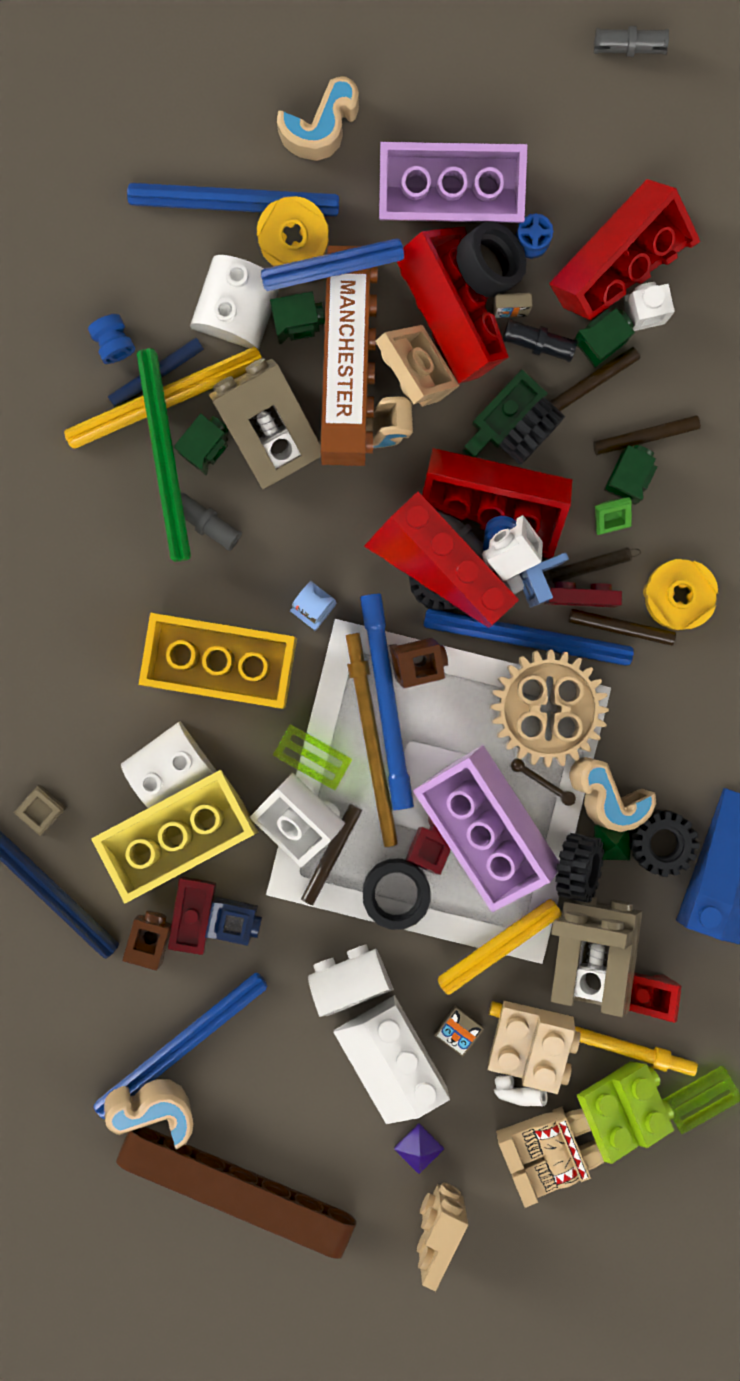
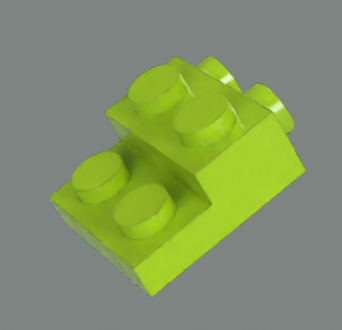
(626, 1111)

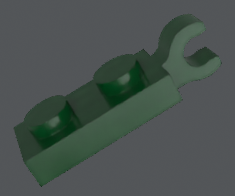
(504, 412)

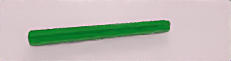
(163, 455)

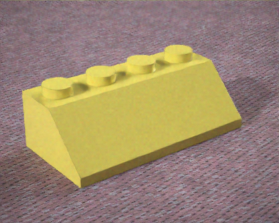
(174, 836)

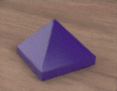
(418, 1148)

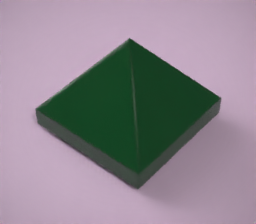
(615, 843)

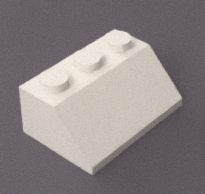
(392, 1062)

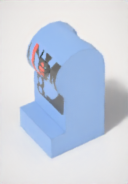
(313, 605)

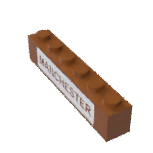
(347, 366)

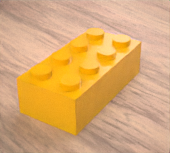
(217, 660)

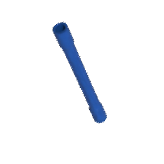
(398, 777)

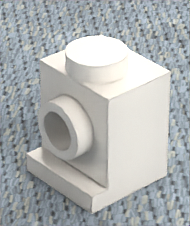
(649, 305)
(514, 550)

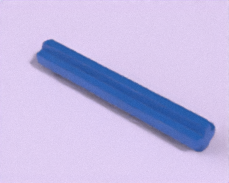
(332, 264)

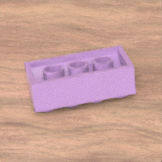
(452, 182)
(488, 829)

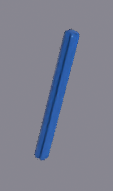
(221, 198)
(529, 637)
(189, 1038)

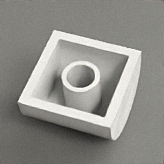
(234, 302)
(166, 766)
(298, 819)
(348, 982)

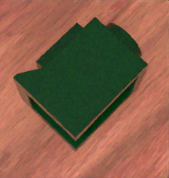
(297, 316)
(605, 335)
(203, 442)
(632, 473)

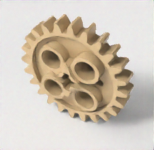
(581, 709)

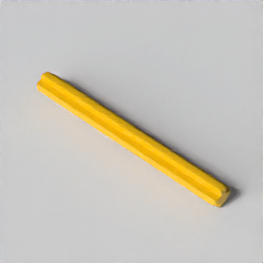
(173, 393)

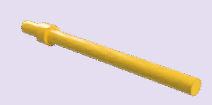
(658, 1057)

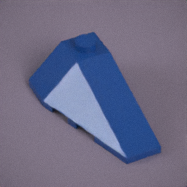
(714, 889)

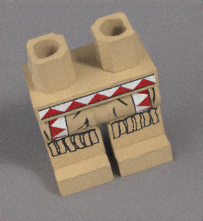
(546, 1154)

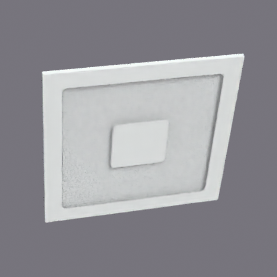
(437, 727)

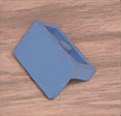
(535, 584)

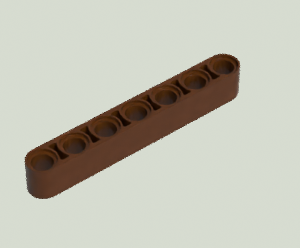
(237, 1192)

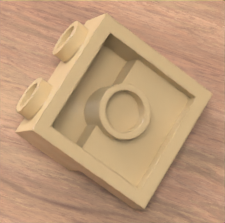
(417, 364)
(534, 1046)
(443, 1228)

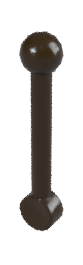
(566, 797)

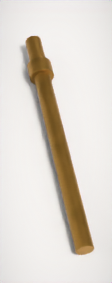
(358, 670)

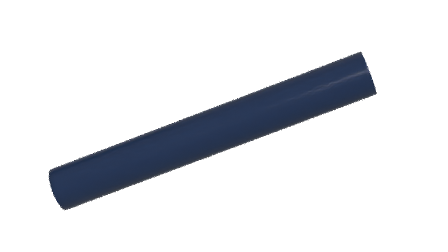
(166, 366)

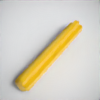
(499, 946)

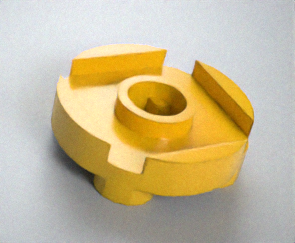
(286, 213)
(701, 595)

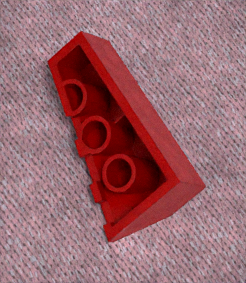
(625, 250)
(450, 306)
(490, 489)
(435, 555)

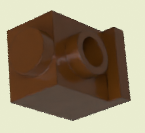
(428, 670)
(140, 950)

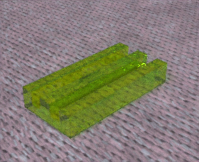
(286, 742)
(696, 1087)

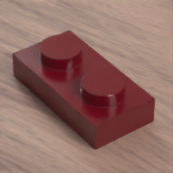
(597, 596)
(191, 915)

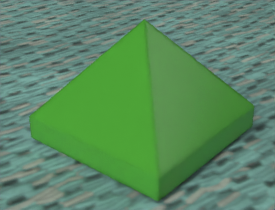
(613, 515)

